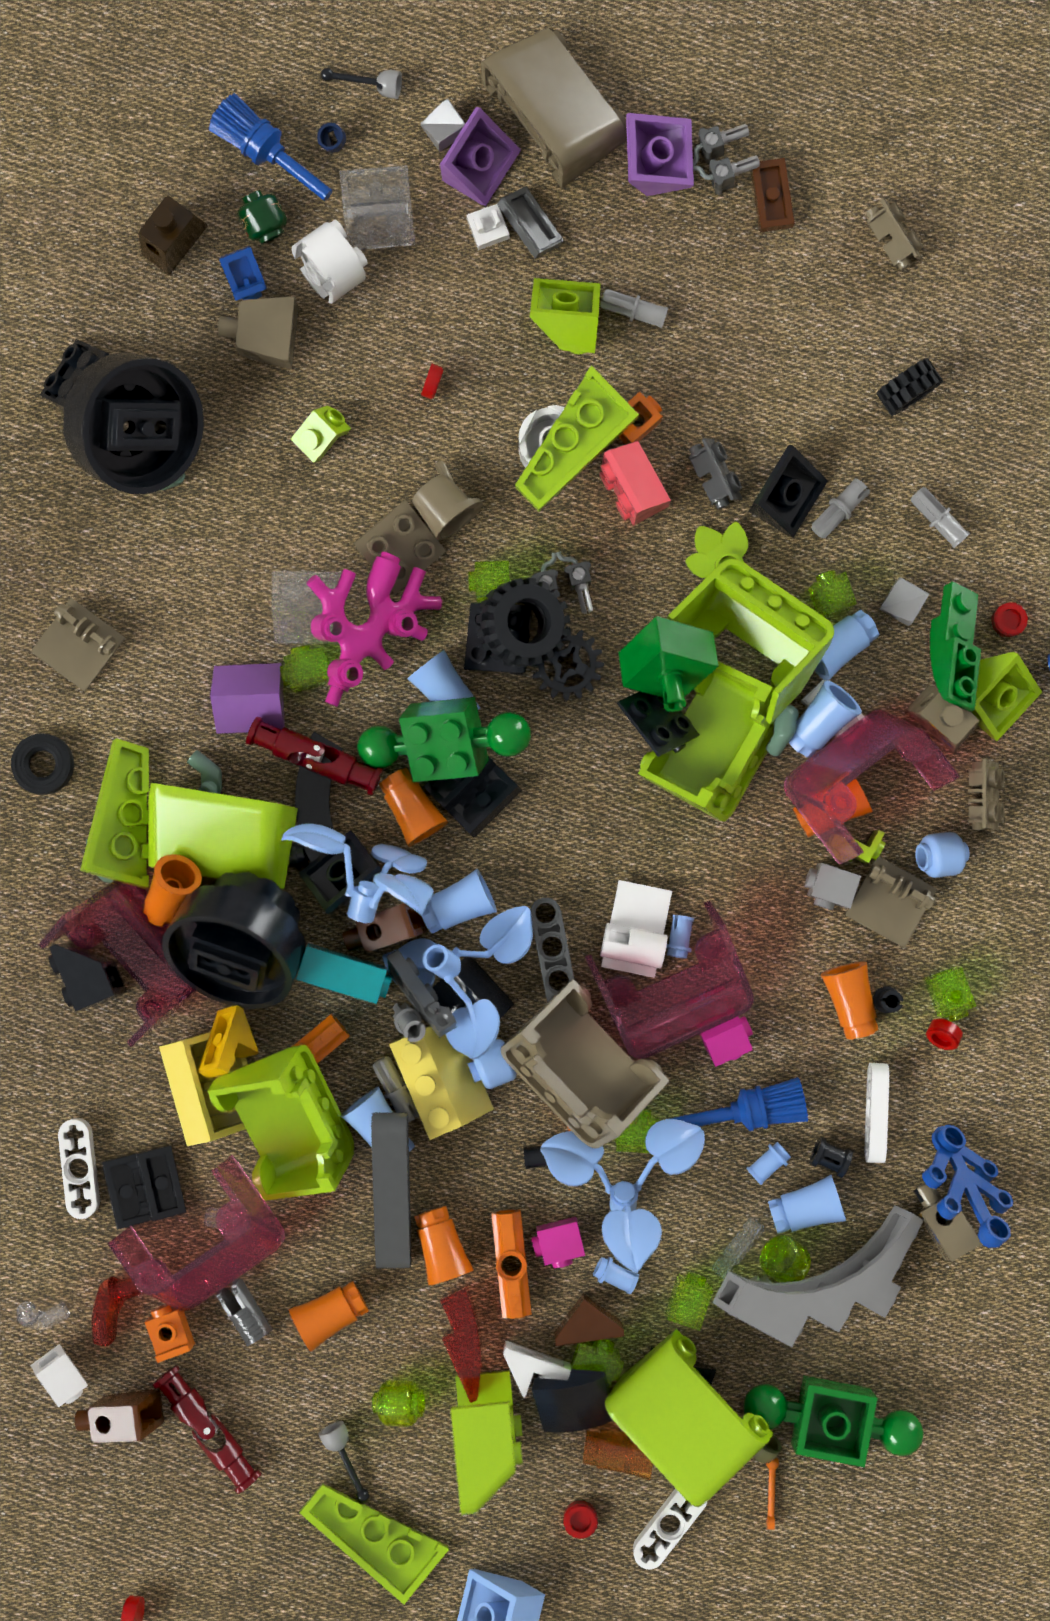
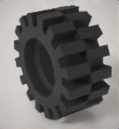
(909, 387)

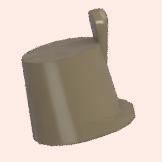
(445, 504)

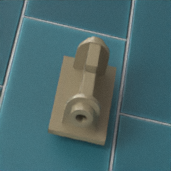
(888, 222)

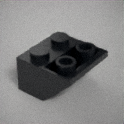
(74, 361)
(86, 976)

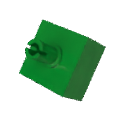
(668, 660)

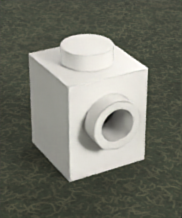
(59, 1376)

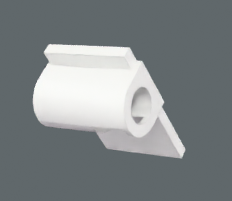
(635, 934)

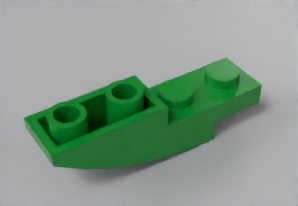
(952, 651)

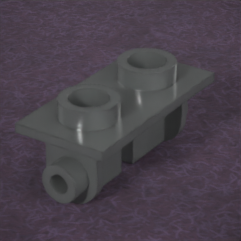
(712, 460)

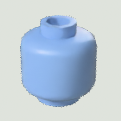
(942, 854)
(492, 1067)

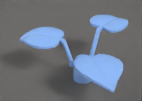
(367, 894)
(478, 1024)
(627, 1231)

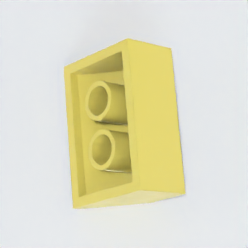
(440, 1083)
(197, 1115)

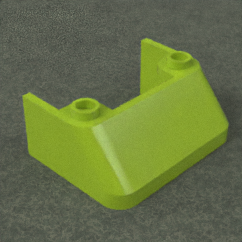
(765, 619)
(485, 1440)

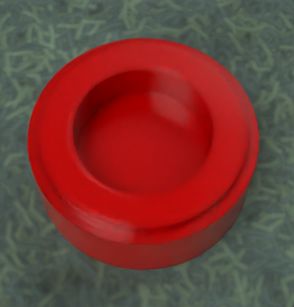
(432, 381)
(1009, 620)
(944, 1034)
(580, 1519)
(133, 1608)

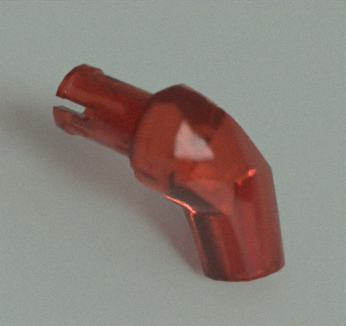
(107, 1306)

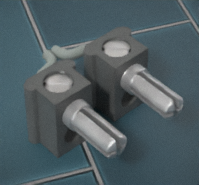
(721, 172)
(577, 575)

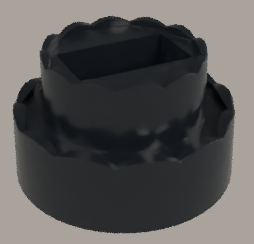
(161, 415)
(237, 941)

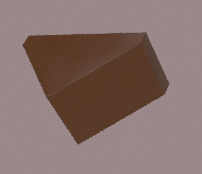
(587, 1323)

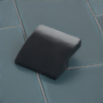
(475, 799)
(143, 1187)
(572, 1403)

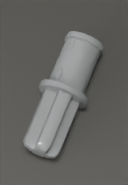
(633, 308)
(840, 508)
(939, 516)
(408, 1022)
(394, 1087)

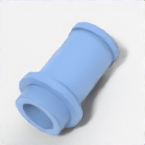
(680, 936)
(769, 1163)
(615, 1275)

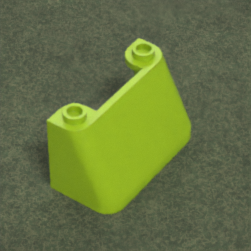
(727, 753)
(220, 832)
(290, 1122)
(684, 1421)

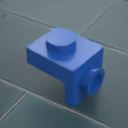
(243, 274)

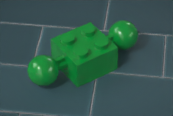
(444, 740)
(835, 1420)

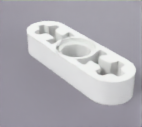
(876, 1113)
(90, 1192)
(647, 1538)

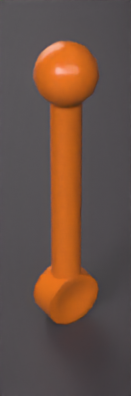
(773, 1465)

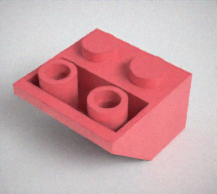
(634, 482)

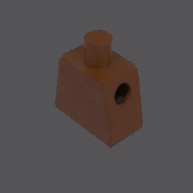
(395, 924)
(122, 1416)

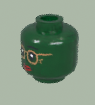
(262, 217)

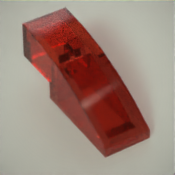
(465, 1339)

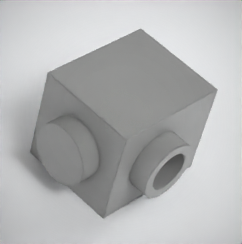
(831, 886)

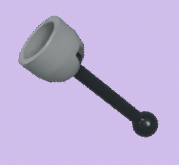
(387, 82)
(335, 1439)

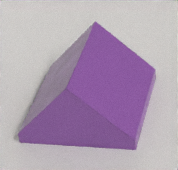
(659, 153)
(478, 158)
(244, 693)

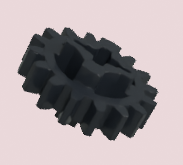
(582, 670)

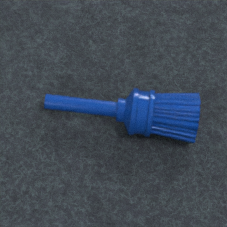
(259, 141)
(758, 1107)

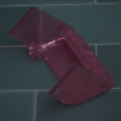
(820, 783)
(118, 922)
(680, 1003)
(249, 1236)

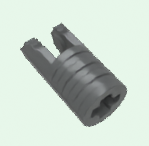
(244, 1312)

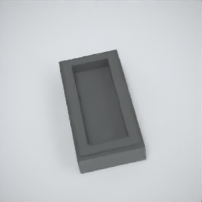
(530, 222)

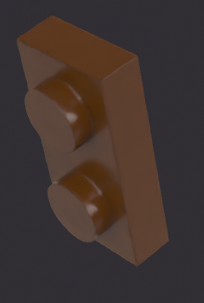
(772, 195)

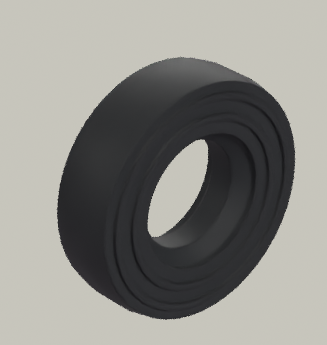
(21, 764)

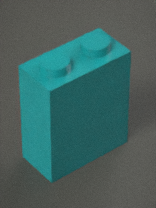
(343, 974)

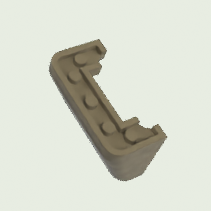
(554, 103)
(581, 1068)

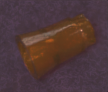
(616, 1453)

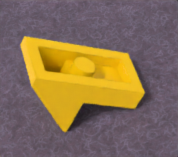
(227, 1039)

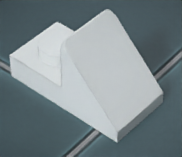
(525, 1362)

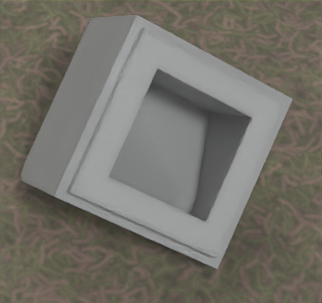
(443, 125)
(904, 601)

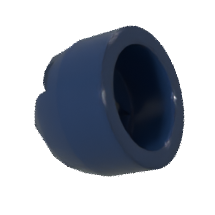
(325, 140)

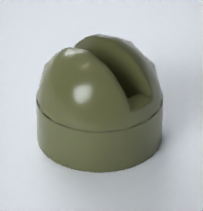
(769, 1451)

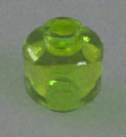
(785, 1259)
(399, 1403)

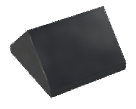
(789, 492)
(328, 874)
(476, 985)

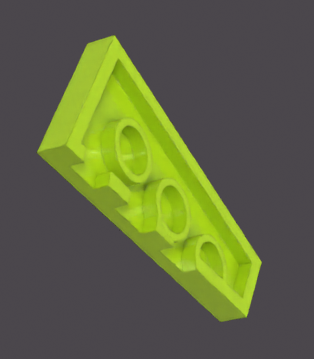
(580, 434)
(119, 826)
(379, 1544)

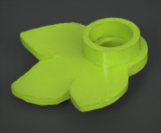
(715, 548)

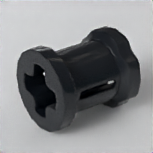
(831, 1157)

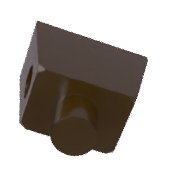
(170, 232)

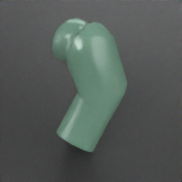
(784, 730)
(210, 773)

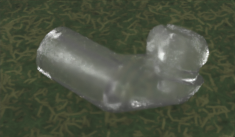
(41, 1320)

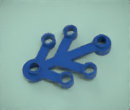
(951, 1147)

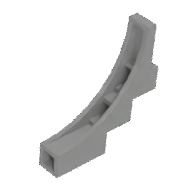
(829, 1297)

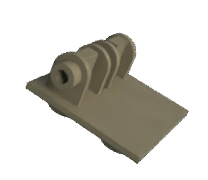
(404, 536)
(77, 644)
(991, 779)
(891, 902)

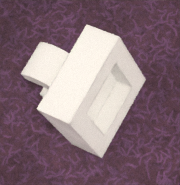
(488, 226)

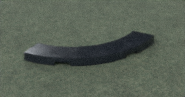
(313, 798)

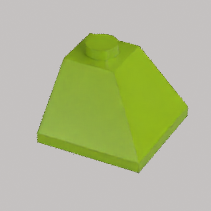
(567, 313)
(1003, 693)

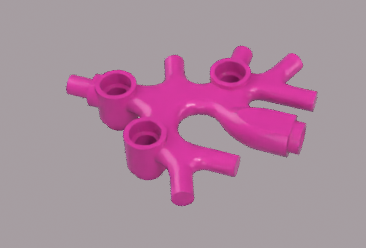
(385, 617)

